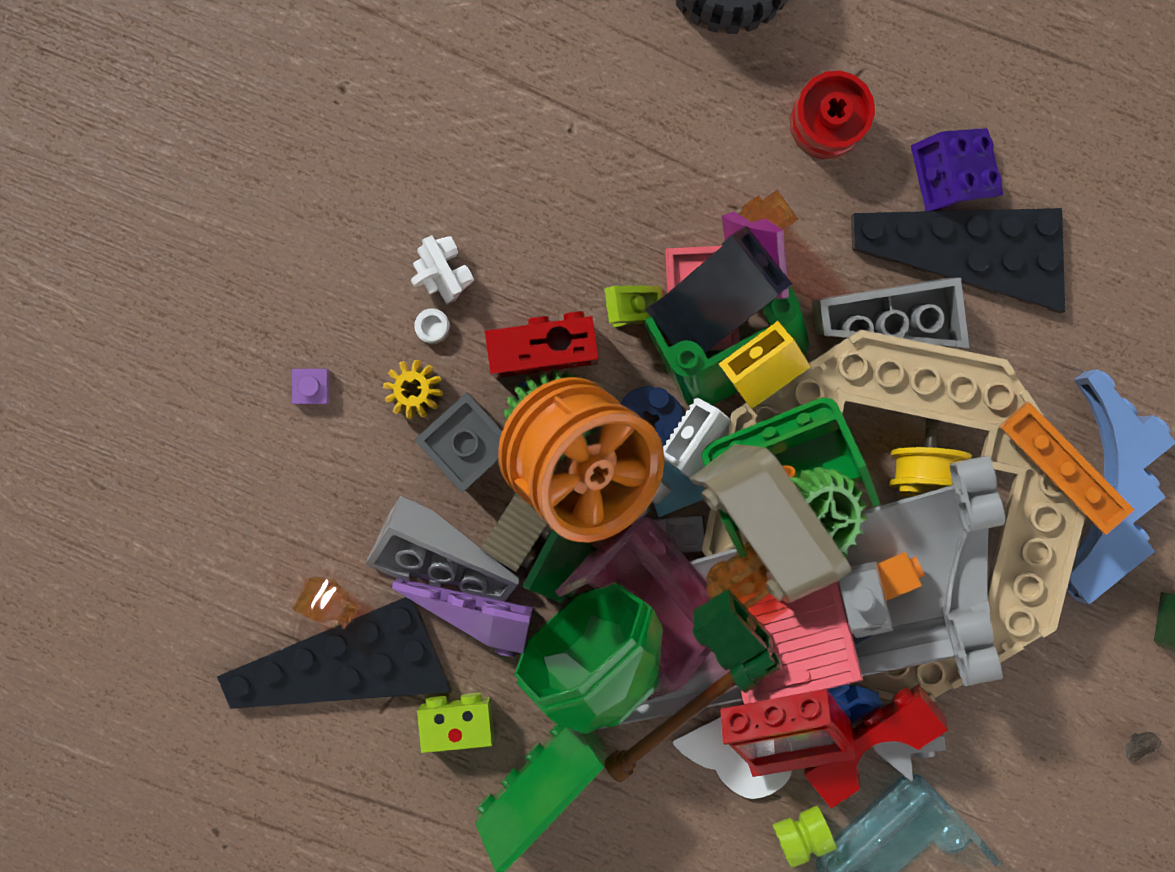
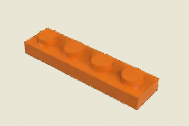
(1066, 468)

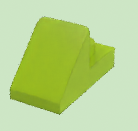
(628, 303)

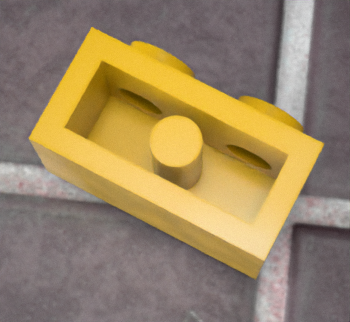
(765, 366)

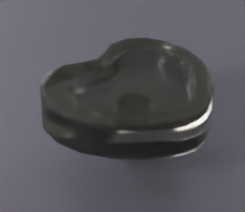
(1142, 745)

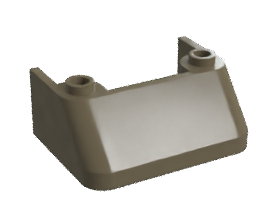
(774, 521)

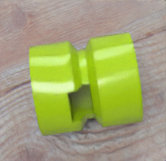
(804, 836)

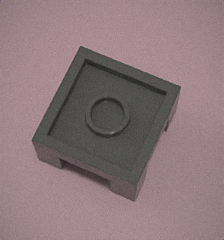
(462, 442)

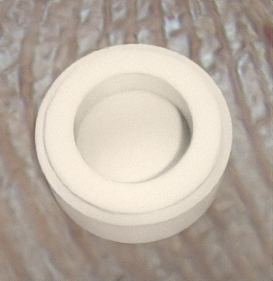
(432, 326)

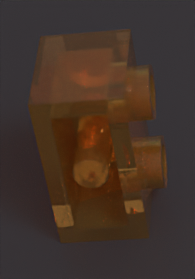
(772, 208)
(742, 576)

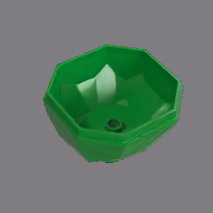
(593, 659)

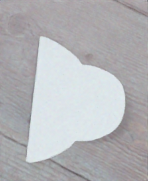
(707, 749)

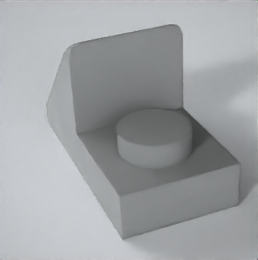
(899, 753)

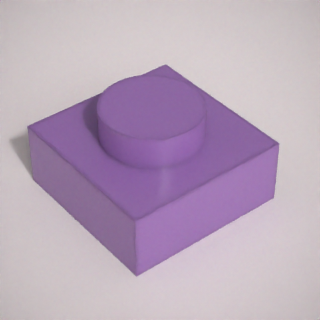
(310, 386)

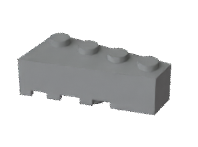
(918, 312)

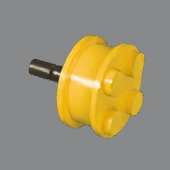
(925, 467)

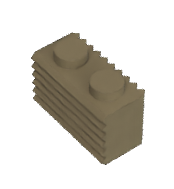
(516, 534)

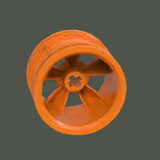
(605, 481)

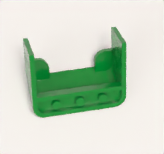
(703, 377)
(800, 438)

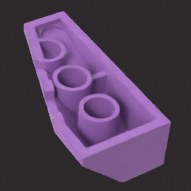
(486, 619)

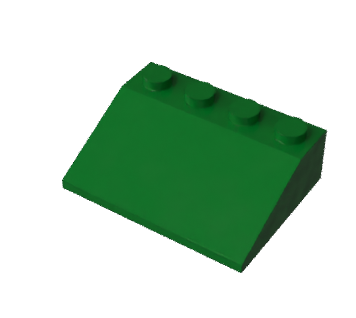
(537, 793)

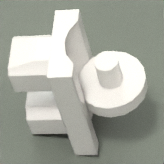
(435, 271)

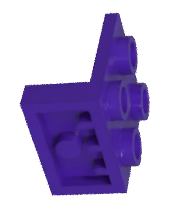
(956, 168)

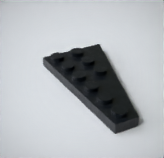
(989, 249)
(371, 658)

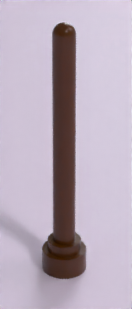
(621, 763)

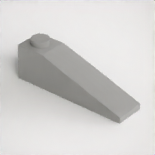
(428, 547)

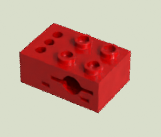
(542, 345)

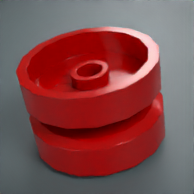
(834, 94)

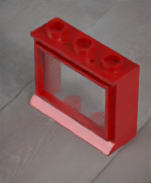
(789, 732)

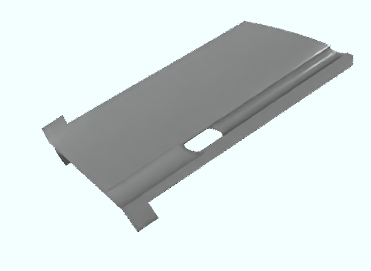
(930, 623)

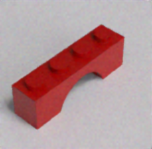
(908, 719)

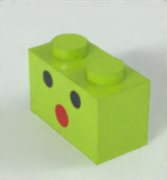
(455, 723)

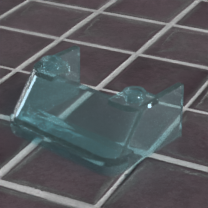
(898, 829)

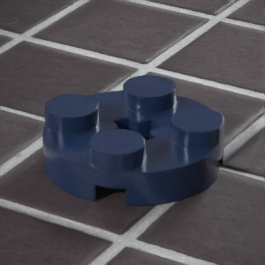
(656, 402)

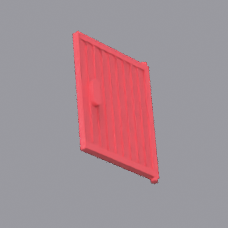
(811, 641)

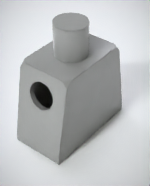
(865, 601)

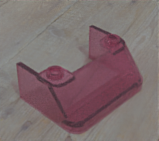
(662, 577)

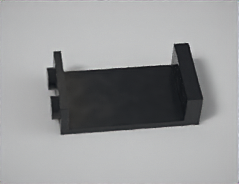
(720, 293)

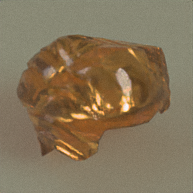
(325, 602)

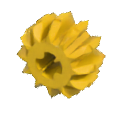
(413, 402)

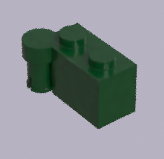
(736, 640)

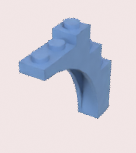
(1128, 448)

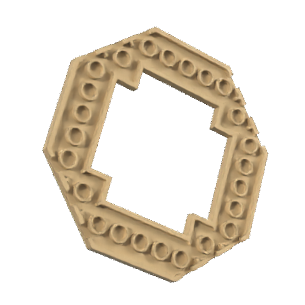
(967, 390)

